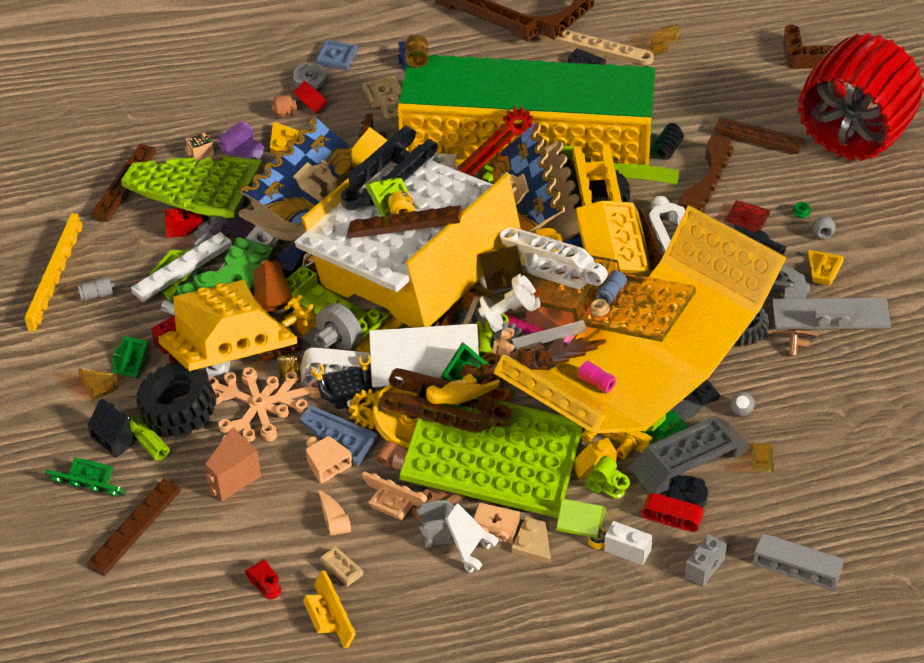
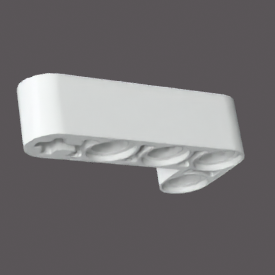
(332, 361)

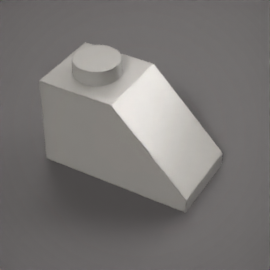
(799, 289)

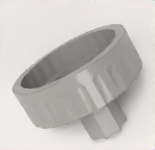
(337, 328)

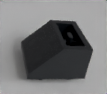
(110, 428)

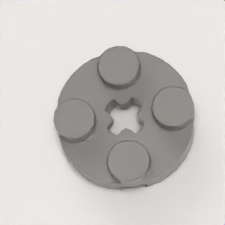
(313, 75)

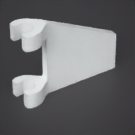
(467, 535)

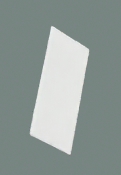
(550, 334)

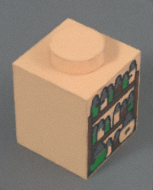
(199, 146)

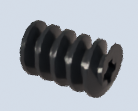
(667, 141)

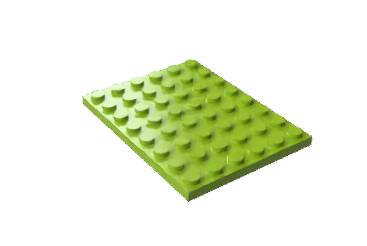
(510, 466)

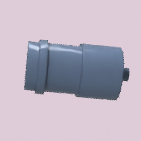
(612, 286)

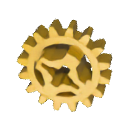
(363, 412)

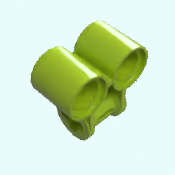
(606, 478)

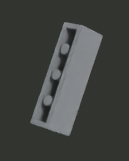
(798, 561)

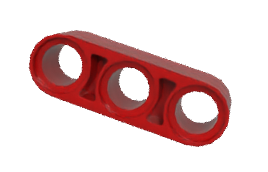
(672, 512)

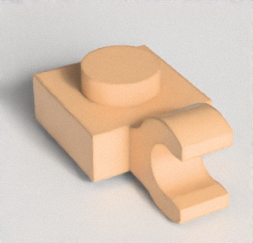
(502, 346)

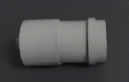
(97, 288)

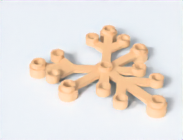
(261, 402)

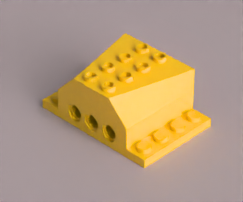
(222, 327)

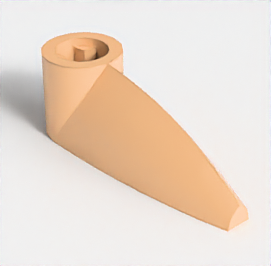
(335, 517)

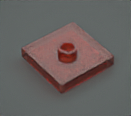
(747, 216)

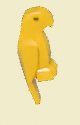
(459, 391)

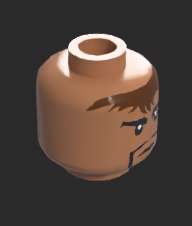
(283, 106)

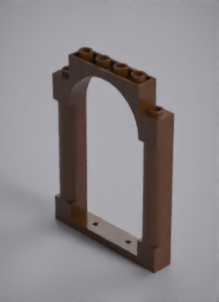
(520, 24)

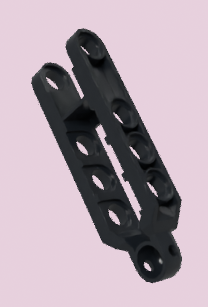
(391, 150)

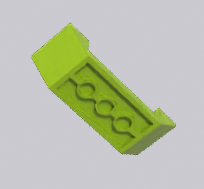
(305, 283)

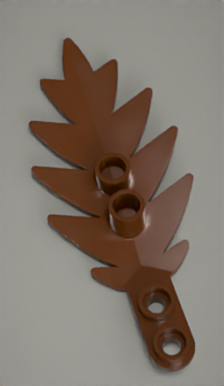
(538, 356)

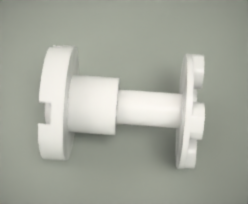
(519, 296)

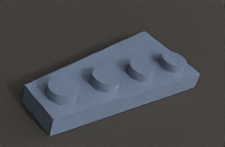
(349, 435)

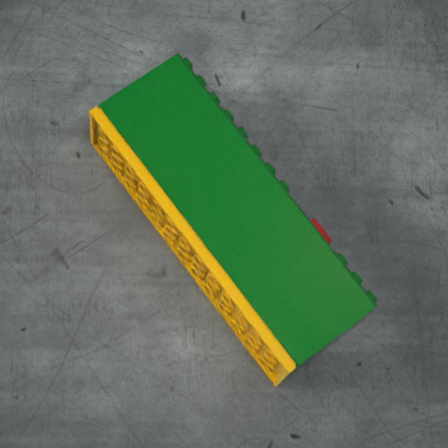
(581, 104)

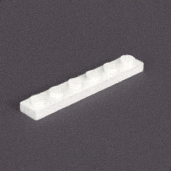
(181, 267)

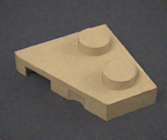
(532, 541)

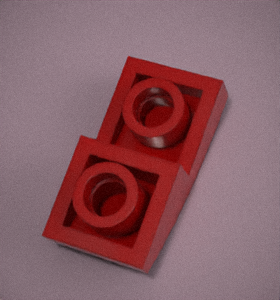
(310, 97)

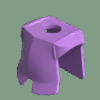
(240, 142)

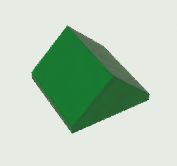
(463, 356)

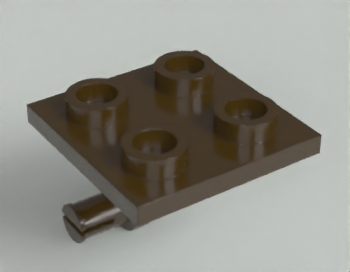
(499, 269)

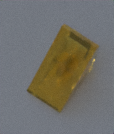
(287, 364)
(97, 383)

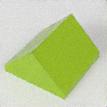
(580, 518)

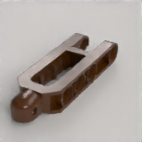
(417, 405)

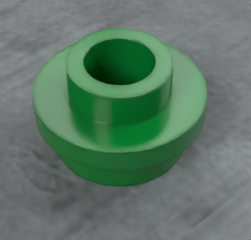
(801, 210)

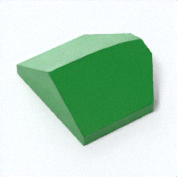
(130, 357)

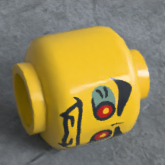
(400, 202)

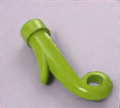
(486, 335)

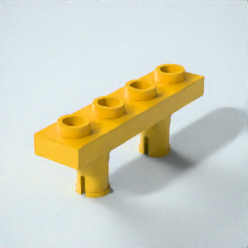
(628, 440)

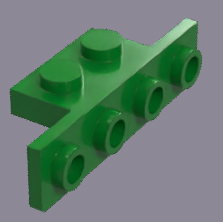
(90, 474)

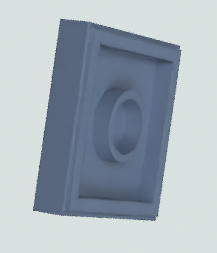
(336, 54)

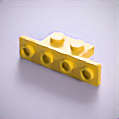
(328, 611)

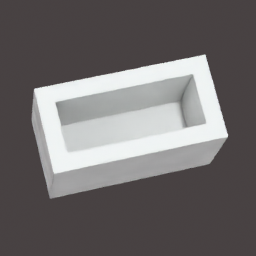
(628, 543)

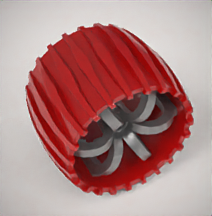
(841, 117)

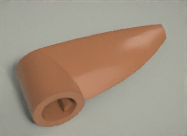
(392, 455)

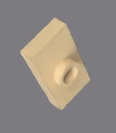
(341, 566)

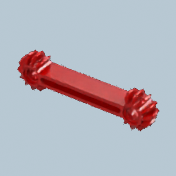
(497, 140)

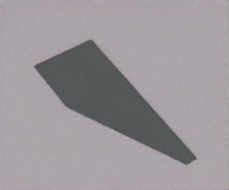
(688, 408)

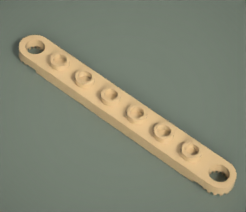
(601, 47)

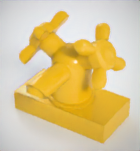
(301, 318)

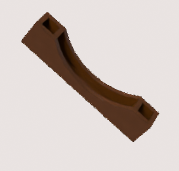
(717, 154)

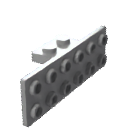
(831, 313)

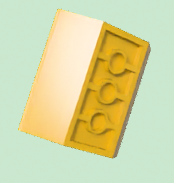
(615, 233)

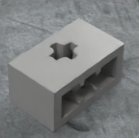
(705, 560)

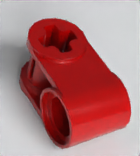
(264, 579)

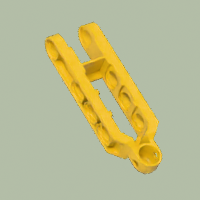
(596, 171)

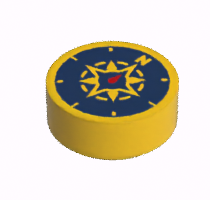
(598, 543)

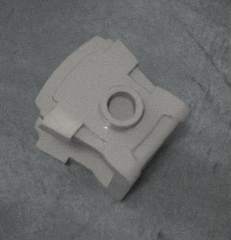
(433, 523)

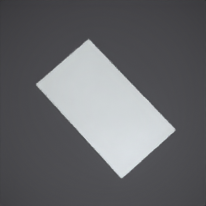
(417, 349)

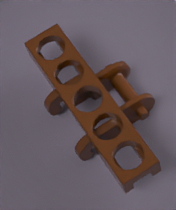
(276, 353)

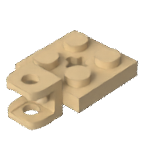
(386, 100)

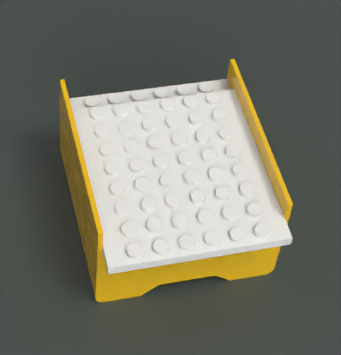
(416, 270)

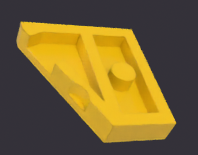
(824, 266)

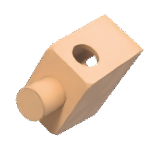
(327, 458)

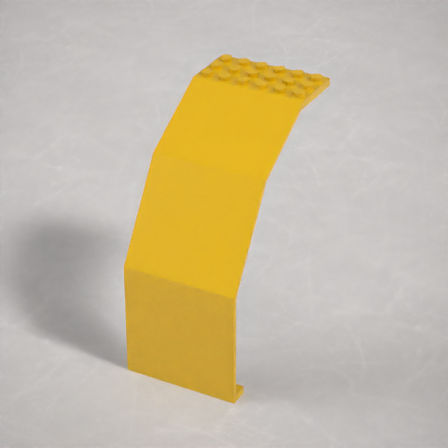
(654, 376)

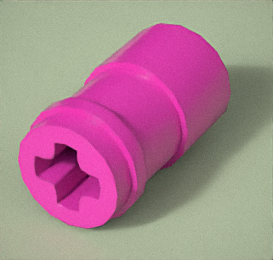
(596, 376)

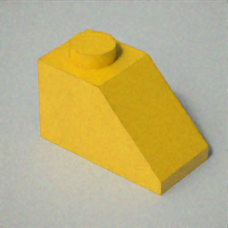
(591, 455)

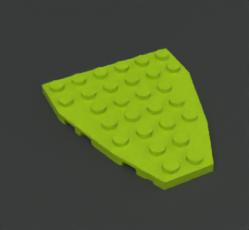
(195, 185)

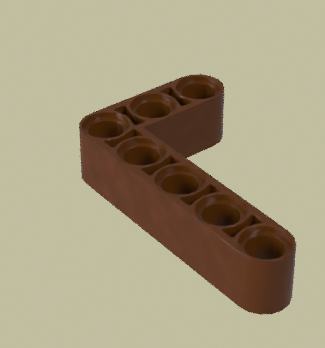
(801, 56)

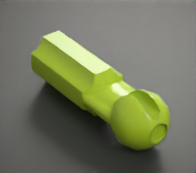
(148, 438)

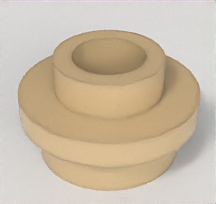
(599, 307)

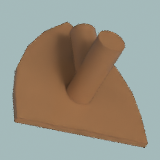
(794, 341)

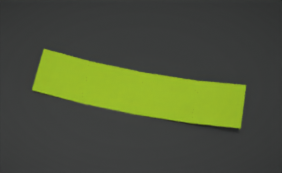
(648, 172)

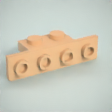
(392, 498)

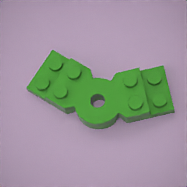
(239, 265)

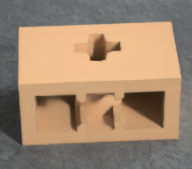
(498, 521)

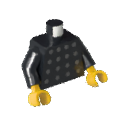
(343, 385)

